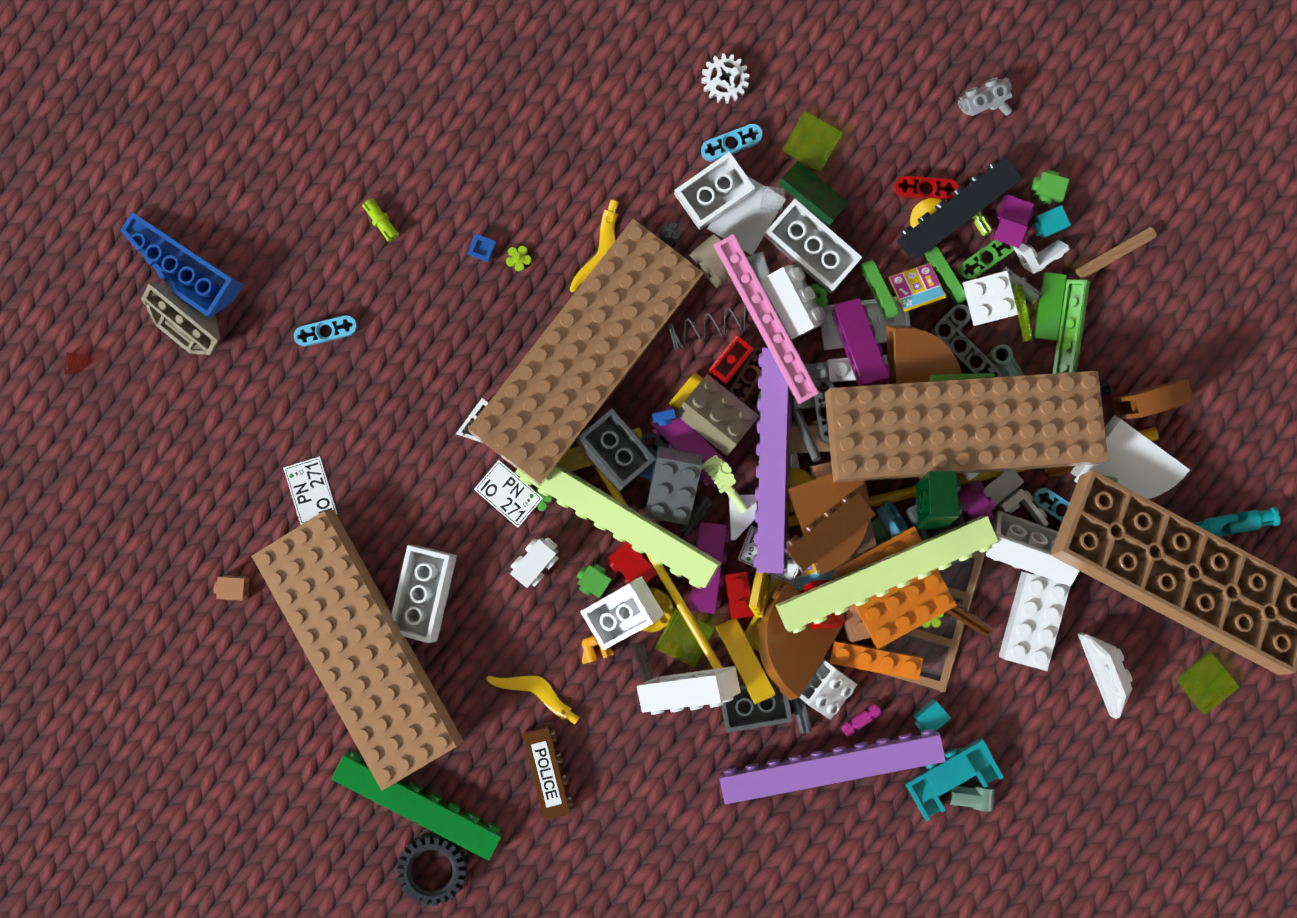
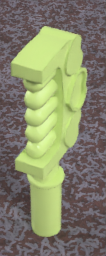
(724, 480)

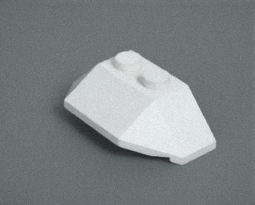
(1108, 672)

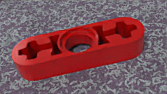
(919, 195)

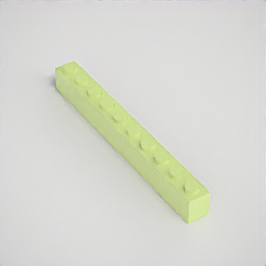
(628, 526)
(887, 573)

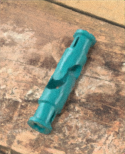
(1240, 522)

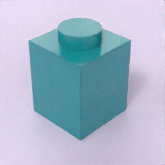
(1050, 222)
(931, 716)

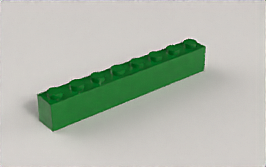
(420, 807)

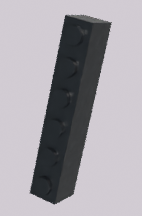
(958, 210)

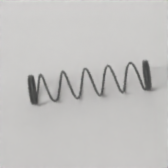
(674, 337)

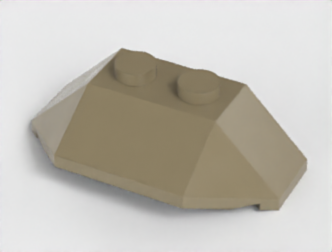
(180, 320)

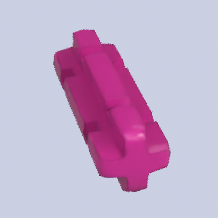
(861, 720)

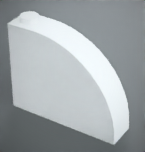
(1136, 462)

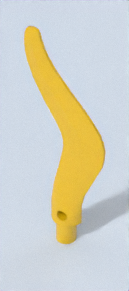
(607, 238)
(541, 689)

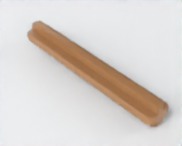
(1116, 253)

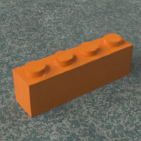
(876, 660)

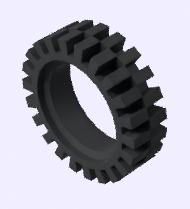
(427, 895)

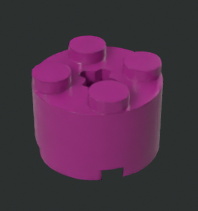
(975, 501)

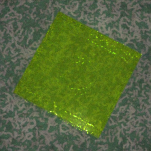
(812, 141)
(1022, 311)
(679, 640)
(1207, 683)

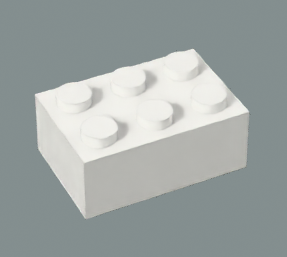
(714, 191)
(794, 300)
(622, 613)

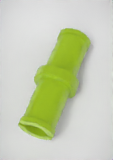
(380, 219)

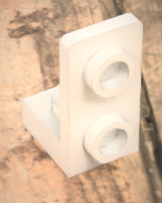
(1037, 262)
(1012, 501)

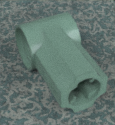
(1008, 366)
(975, 797)

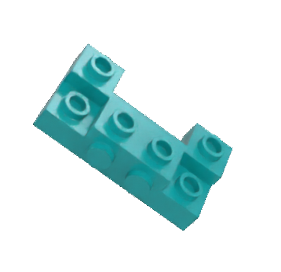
(944, 776)

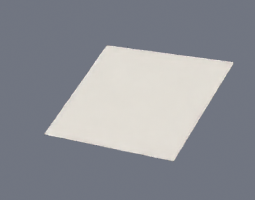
(745, 221)

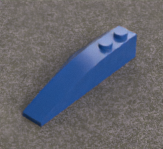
(181, 268)

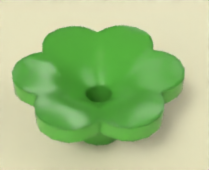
(821, 294)

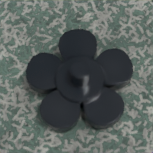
(670, 233)

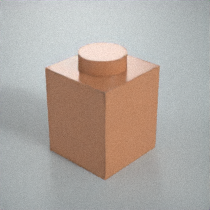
(232, 587)

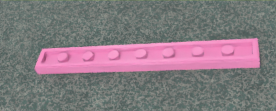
(766, 319)

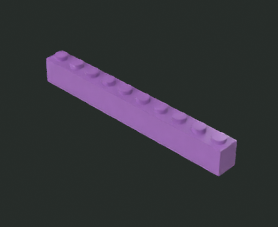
(773, 468)
(832, 767)

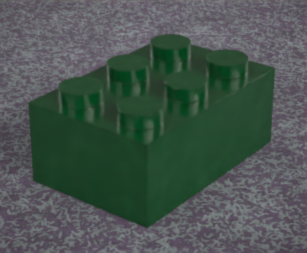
(937, 500)

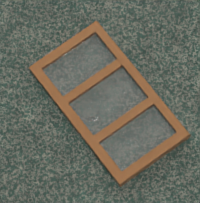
(940, 644)

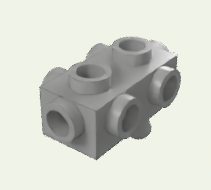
(990, 96)

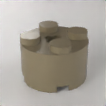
(710, 262)

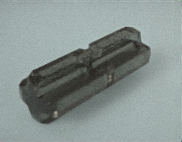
(641, 658)

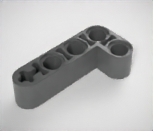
(970, 349)

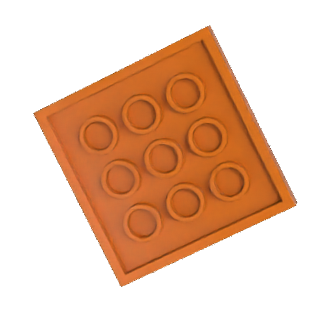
(902, 607)

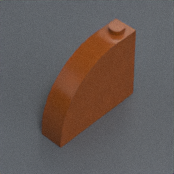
(917, 355)
(1152, 400)
(813, 500)
(789, 656)

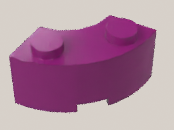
(1013, 221)

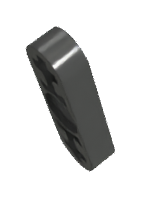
(820, 418)

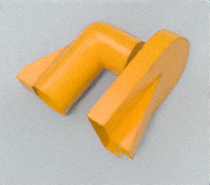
(588, 650)

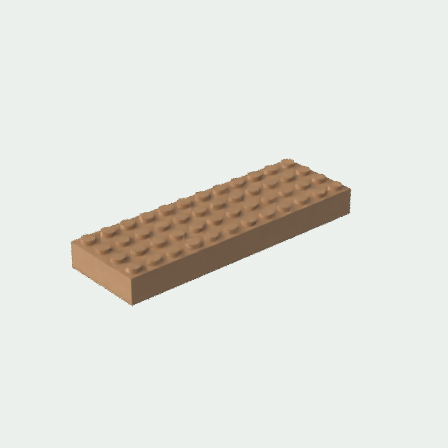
(585, 352)
(965, 426)
(1180, 571)
(357, 649)

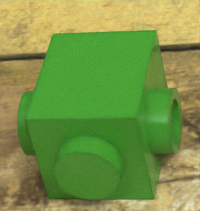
(1049, 187)
(593, 580)

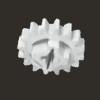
(733, 74)

